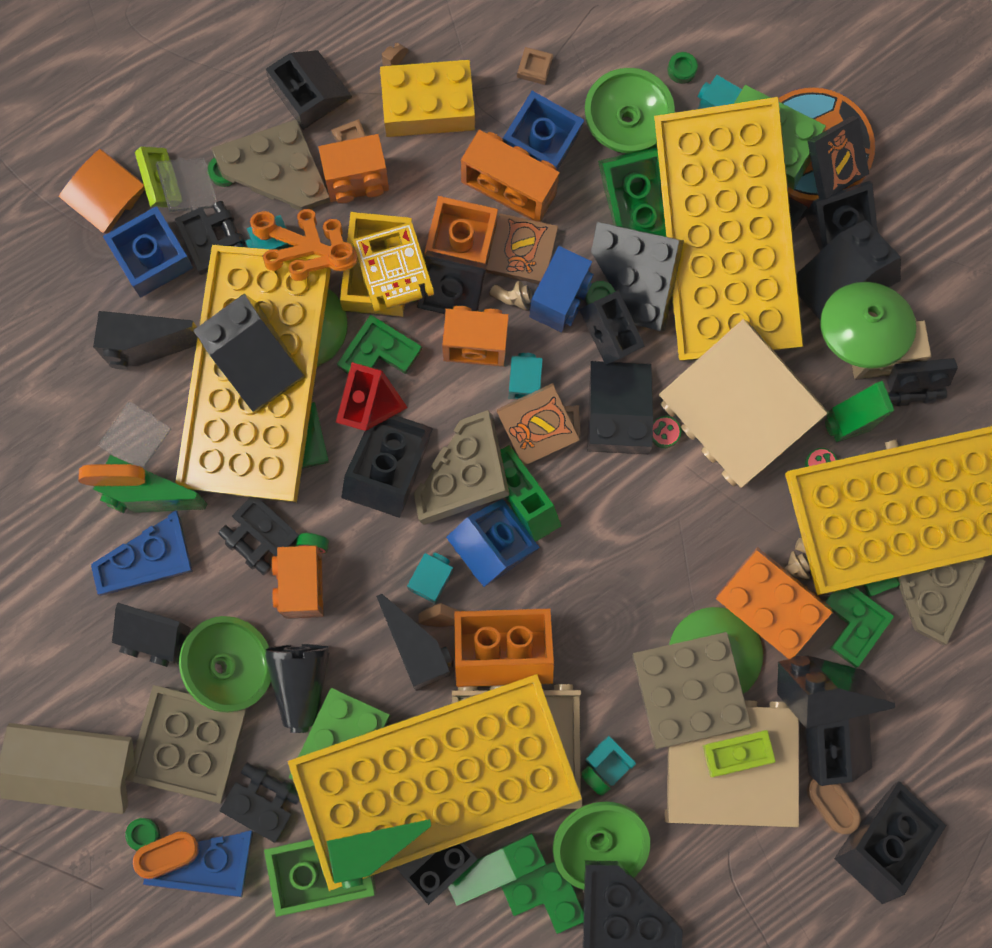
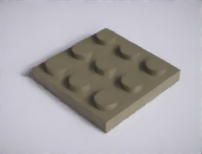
(691, 690)
(186, 746)

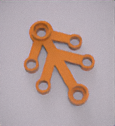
(338, 256)

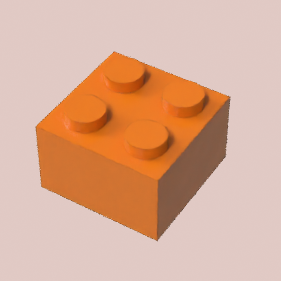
(354, 168)
(462, 229)
(475, 336)
(299, 582)

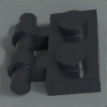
(199, 233)
(921, 381)
(264, 526)
(255, 811)

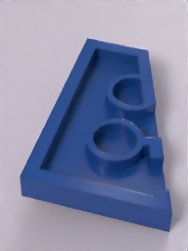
(146, 559)
(216, 870)

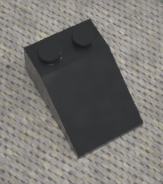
(849, 258)
(140, 339)
(249, 352)
(620, 408)
(386, 465)
(418, 649)
(828, 691)
(891, 844)

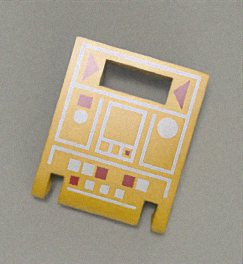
(393, 271)

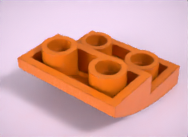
(102, 191)

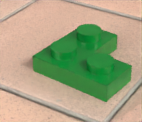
(381, 342)
(864, 624)
(546, 887)

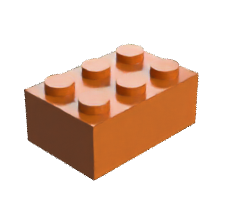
(509, 175)
(774, 603)
(503, 646)

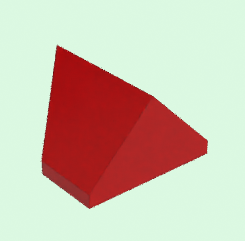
(368, 398)

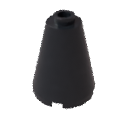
(298, 682)

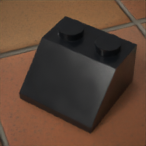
(149, 634)

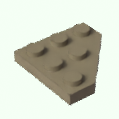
(274, 166)
(464, 472)
(938, 597)

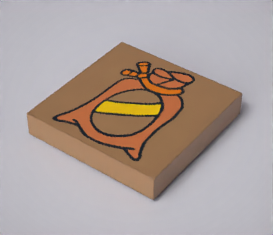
(521, 248)
(538, 424)

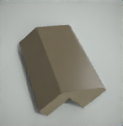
(65, 768)

